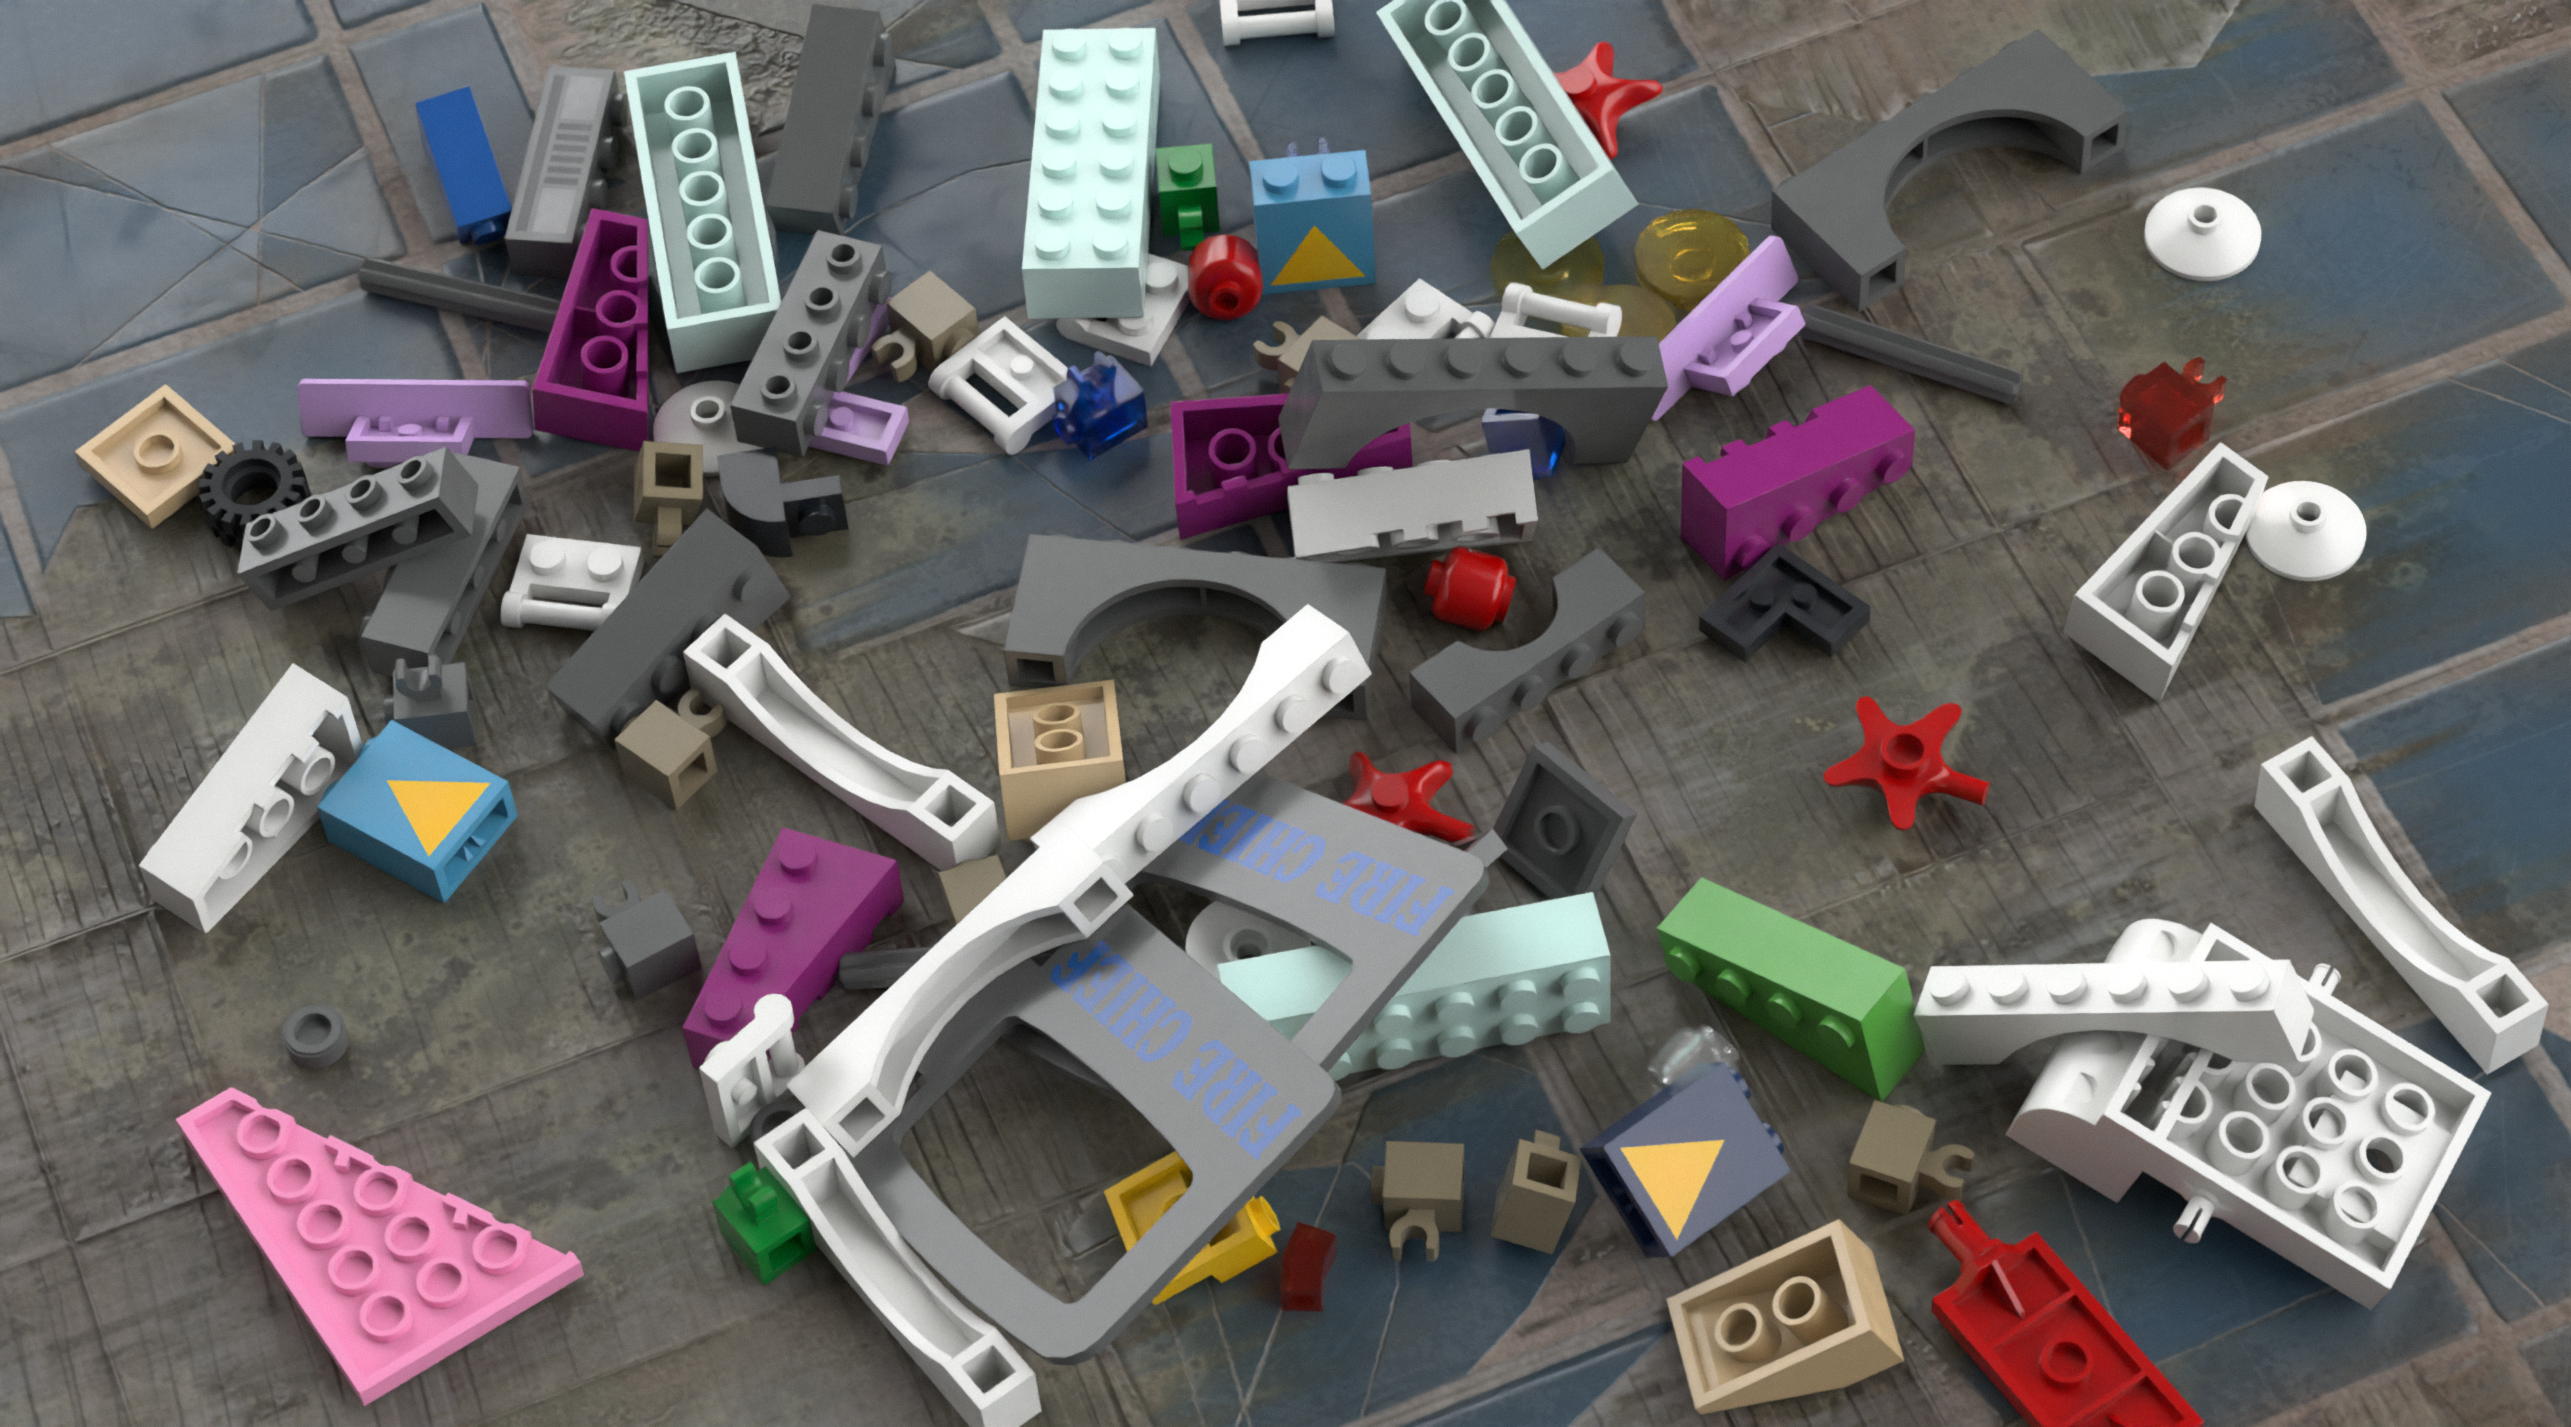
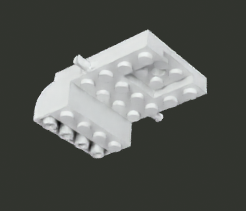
(2261, 1141)

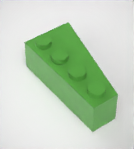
(1797, 984)

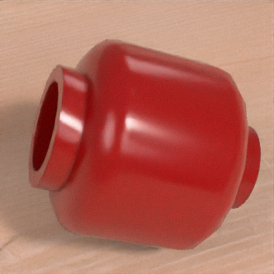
(1225, 272)
(1470, 588)

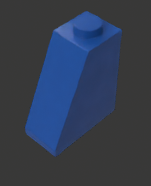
(464, 166)

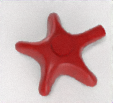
(1601, 96)
(1905, 761)
(1405, 797)

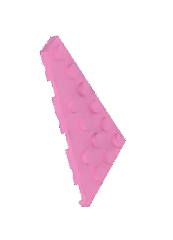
(363, 1249)

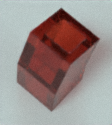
(1306, 1267)

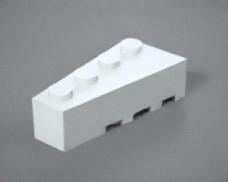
(1414, 508)
(2161, 580)
(254, 800)

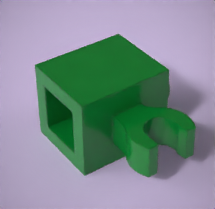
(1187, 192)
(763, 1223)

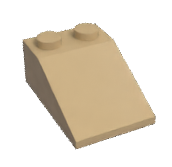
(1055, 750)
(1786, 1323)

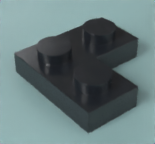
(1783, 593)

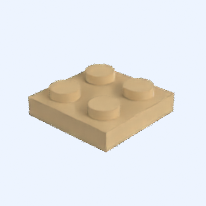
(154, 455)

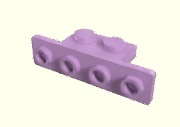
(1733, 328)
(410, 418)

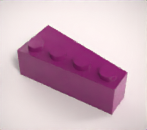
(598, 348)
(1235, 462)
(1791, 479)
(791, 932)

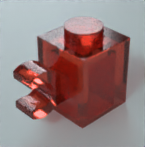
(2169, 411)

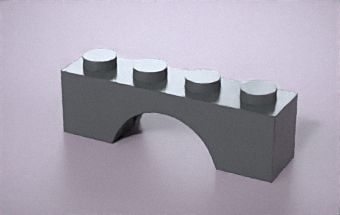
(1473, 690)

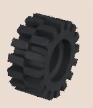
(245, 472)

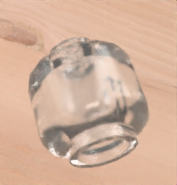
(1686, 1050)

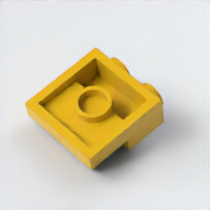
(1153, 1190)

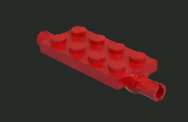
(2047, 1335)

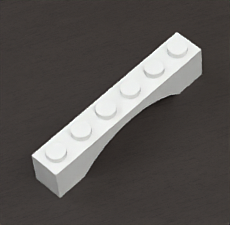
(1294, 682)
(914, 803)
(2466, 986)
(2223, 1006)
(867, 1069)
(947, 1340)

